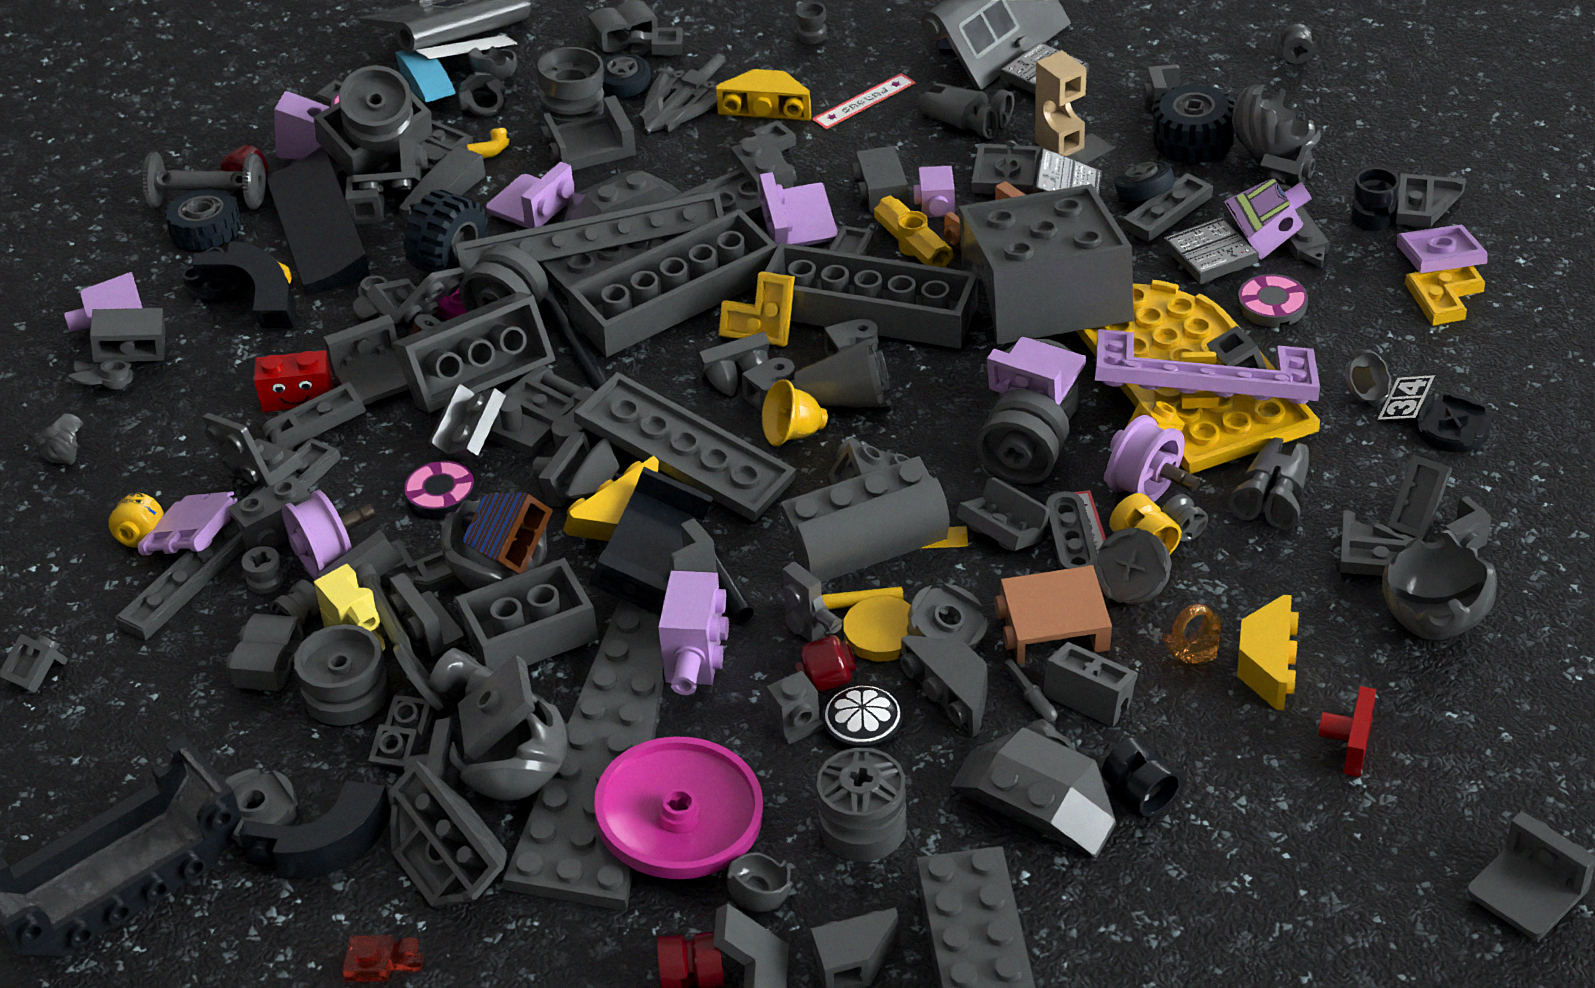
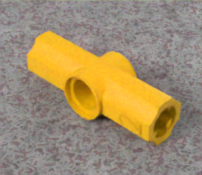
(912, 232)

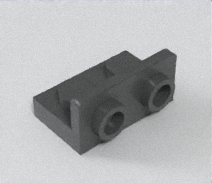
(466, 423)

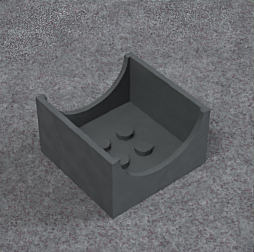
(1048, 262)

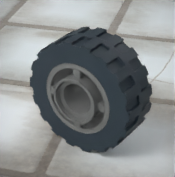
(203, 219)

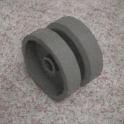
(376, 107)
(502, 273)
(1022, 436)
(342, 674)

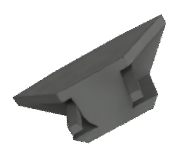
(595, 470)

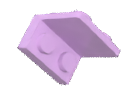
(796, 213)
(1036, 368)

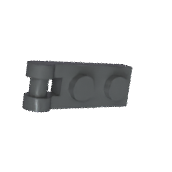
(314, 417)

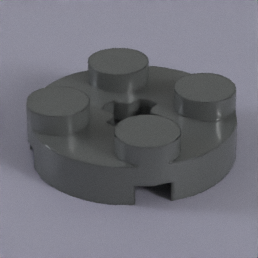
(952, 602)
(271, 791)

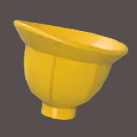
(790, 414)

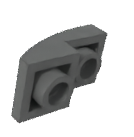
(402, 732)

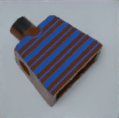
(506, 528)

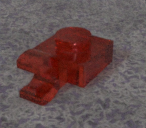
(376, 955)

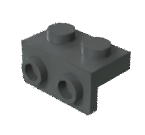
(761, 157)
(261, 513)
(1006, 515)
(424, 616)

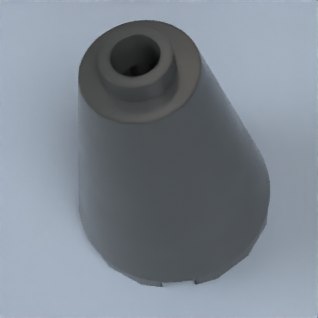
(847, 378)

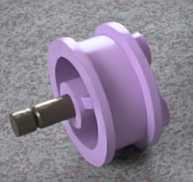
(1147, 459)

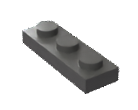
(1167, 208)

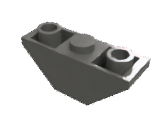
(949, 675)

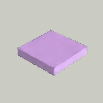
(1441, 248)

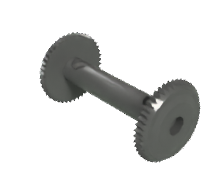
(154, 180)

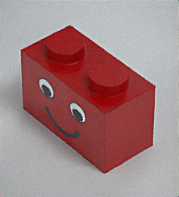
(291, 379)

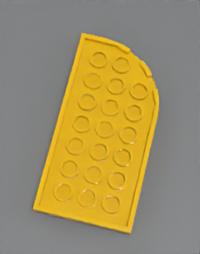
(1175, 323)

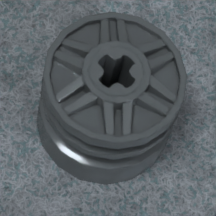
(570, 84)
(861, 804)

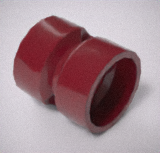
(690, 962)

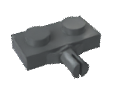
(805, 606)

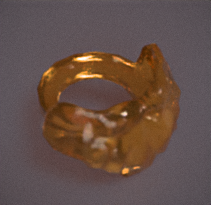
(1201, 645)

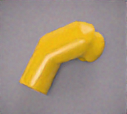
(494, 146)

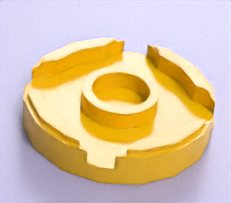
(876, 627)

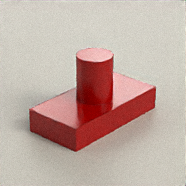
(1352, 729)

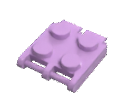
(189, 524)

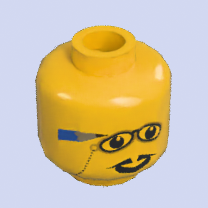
(134, 518)

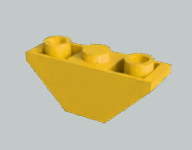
(764, 95)
(600, 514)
(1268, 651)

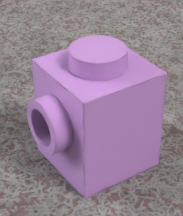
(935, 191)

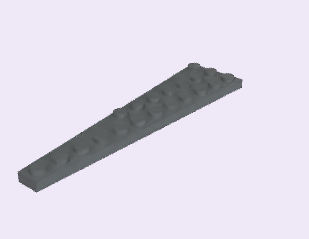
(616, 710)

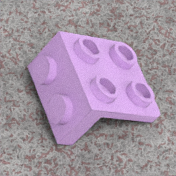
(534, 200)

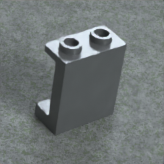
(590, 139)

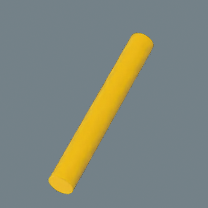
(849, 599)

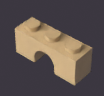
(1057, 84)

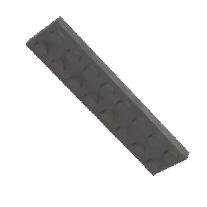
(735, 194)

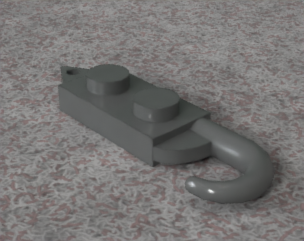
(1308, 241)

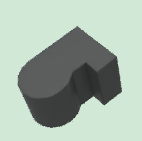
(847, 334)
(763, 378)

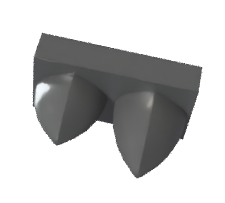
(721, 362)

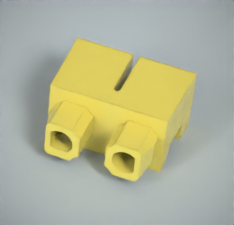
(345, 602)

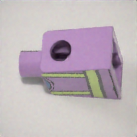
(1268, 214)

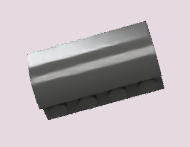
(867, 519)

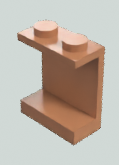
(1053, 608)

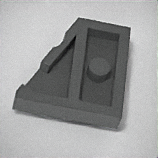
(1426, 198)
(1367, 548)

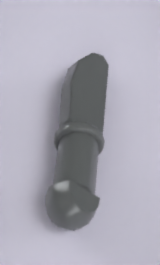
(1031, 692)

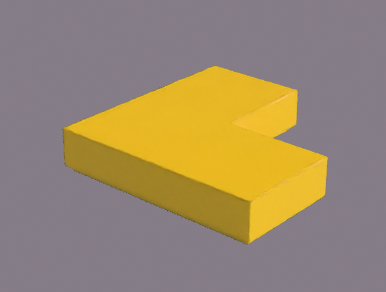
(1440, 292)
(768, 314)

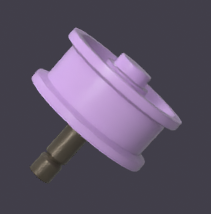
(318, 531)

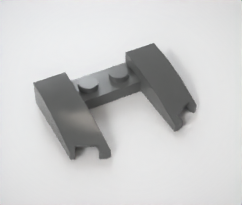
(446, 170)

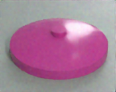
(678, 807)

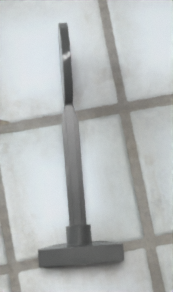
(370, 561)

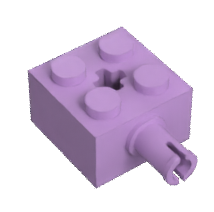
(692, 629)

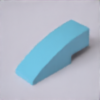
(424, 75)

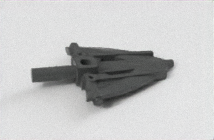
(672, 112)

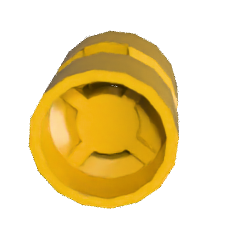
(1143, 513)

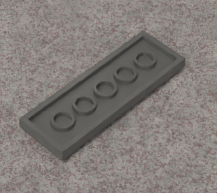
(685, 446)

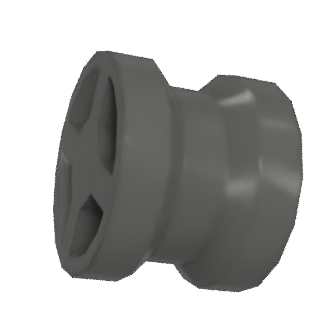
(1291, 37)
(1189, 518)
(263, 570)

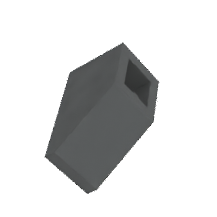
(854, 949)

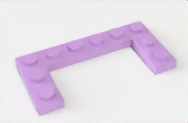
(1294, 378)

